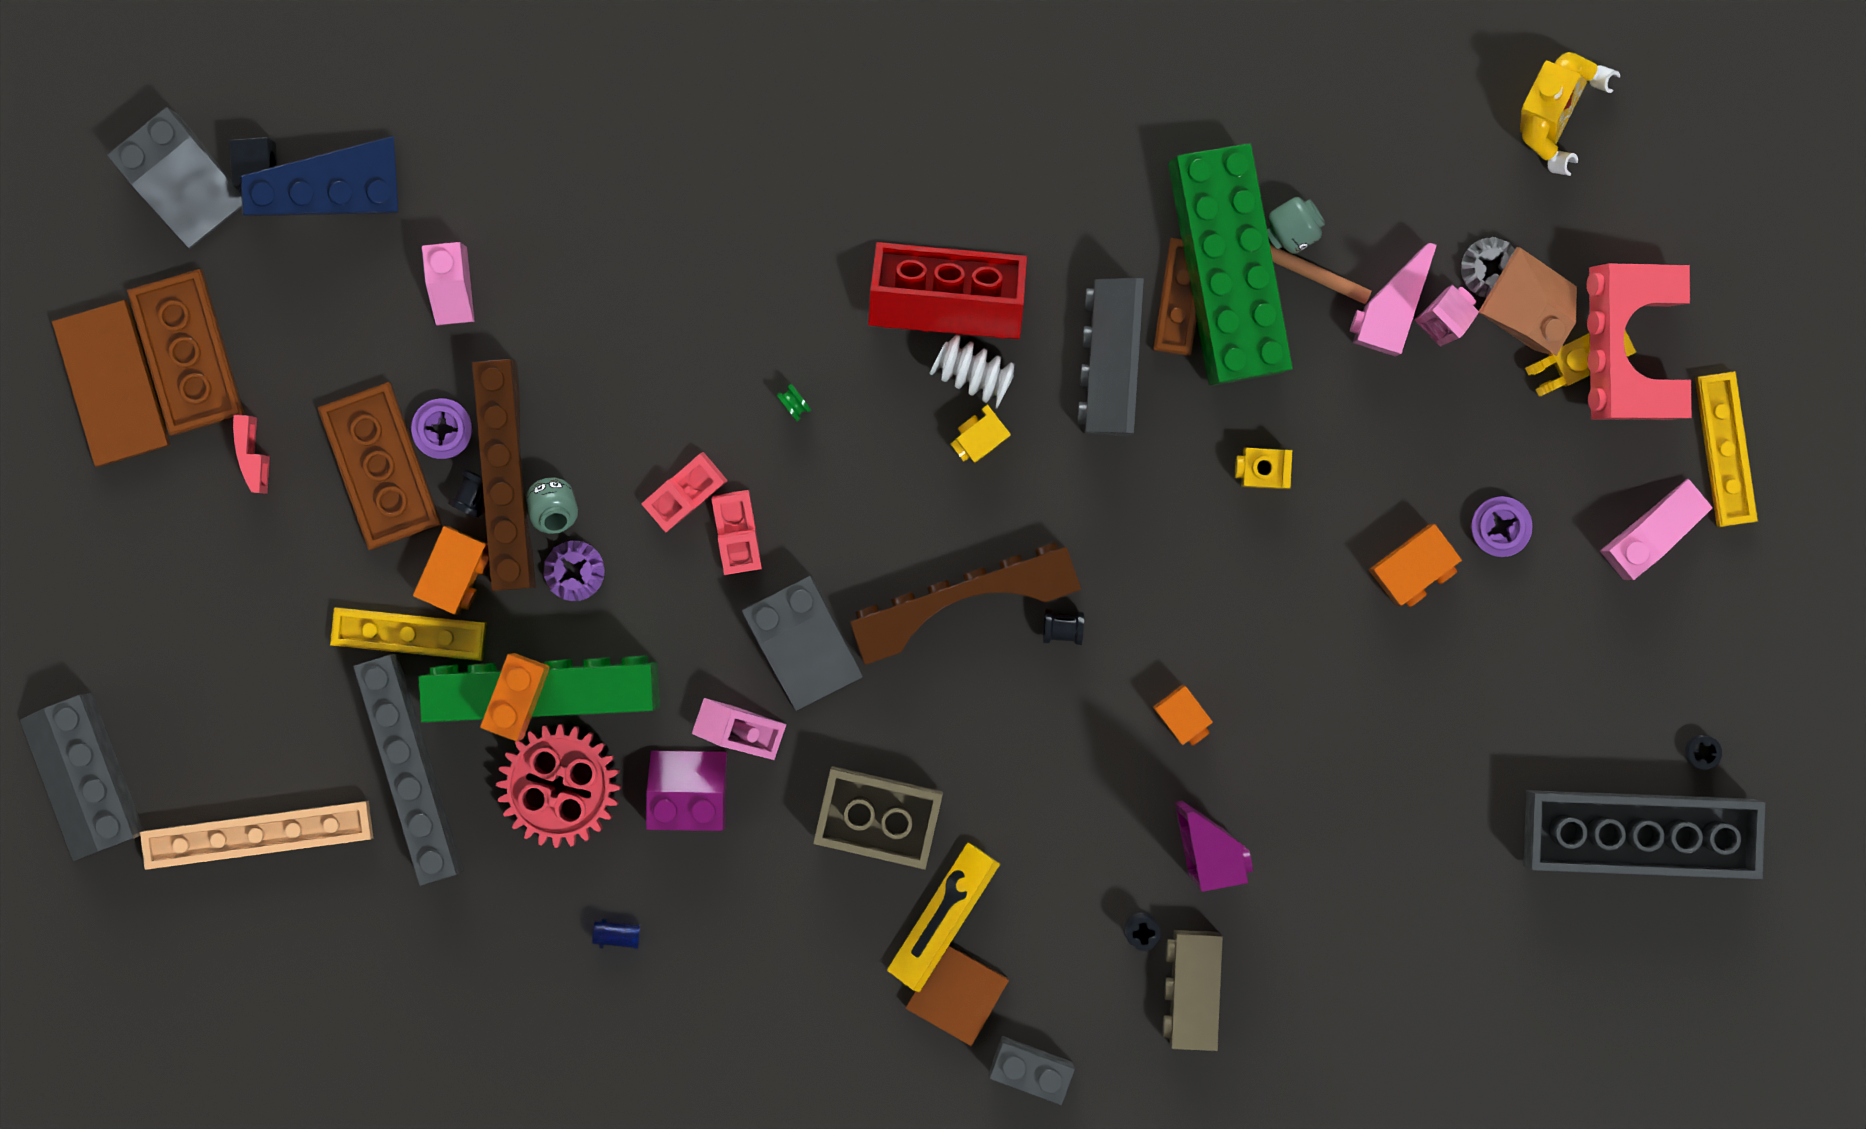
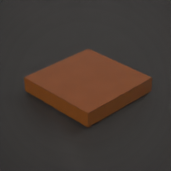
(958, 995)

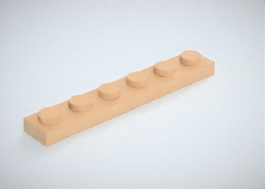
(256, 835)

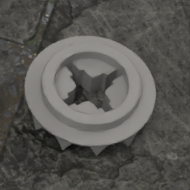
(1473, 268)

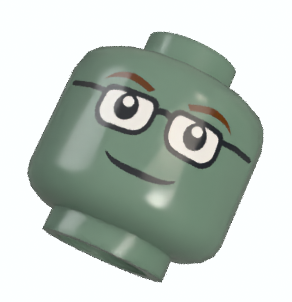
(1295, 225)
(551, 505)

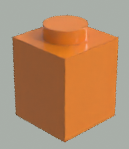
(1184, 716)

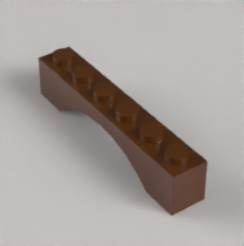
(502, 478)
(889, 630)

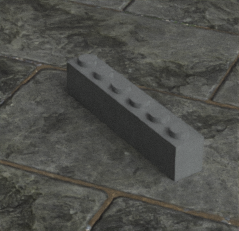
(408, 769)

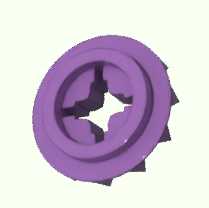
(431, 414)
(1518, 532)
(592, 570)

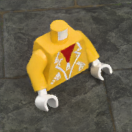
(1553, 102)

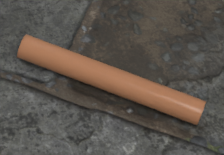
(1320, 275)

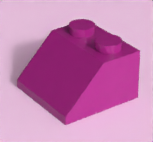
(687, 791)

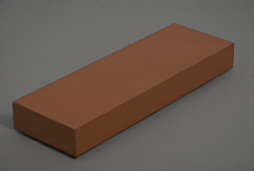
(1177, 309)

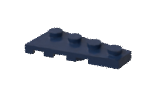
(333, 183)

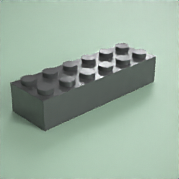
(1644, 834)

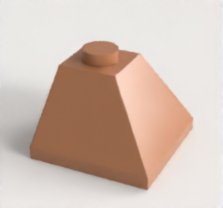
(1532, 303)

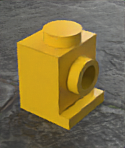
(980, 436)
(1277, 478)

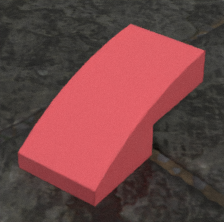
(253, 466)
(684, 492)
(736, 532)

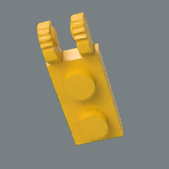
(1570, 363)

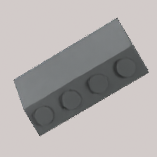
(1113, 356)
(82, 776)

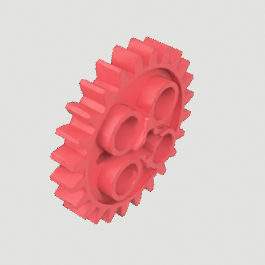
(550, 819)

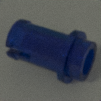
(615, 934)

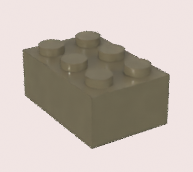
(878, 817)

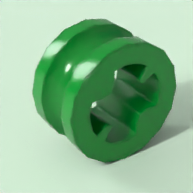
(794, 402)

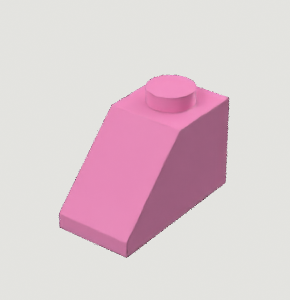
(448, 282)
(738, 729)

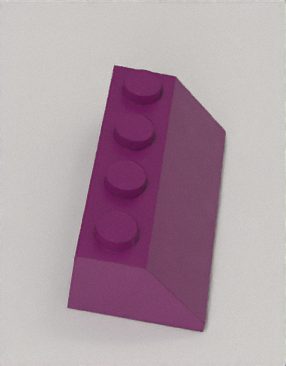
(1210, 852)

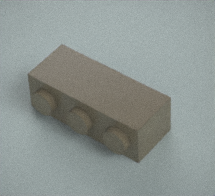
(1193, 990)

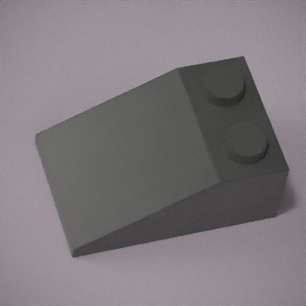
(177, 177)
(802, 643)

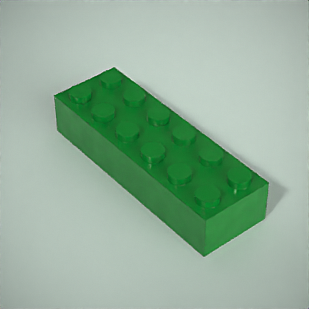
(1229, 264)
(567, 689)

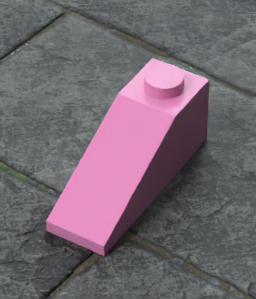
(1391, 311)
(1448, 315)
(1656, 531)

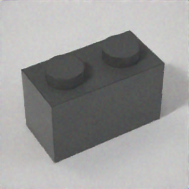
(1031, 1070)

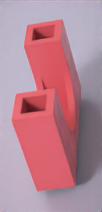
(1616, 387)

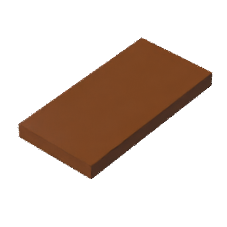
(185, 352)
(111, 383)
(379, 466)

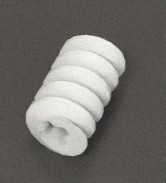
(973, 370)

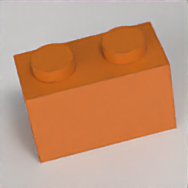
(1416, 565)
(452, 571)
(515, 697)

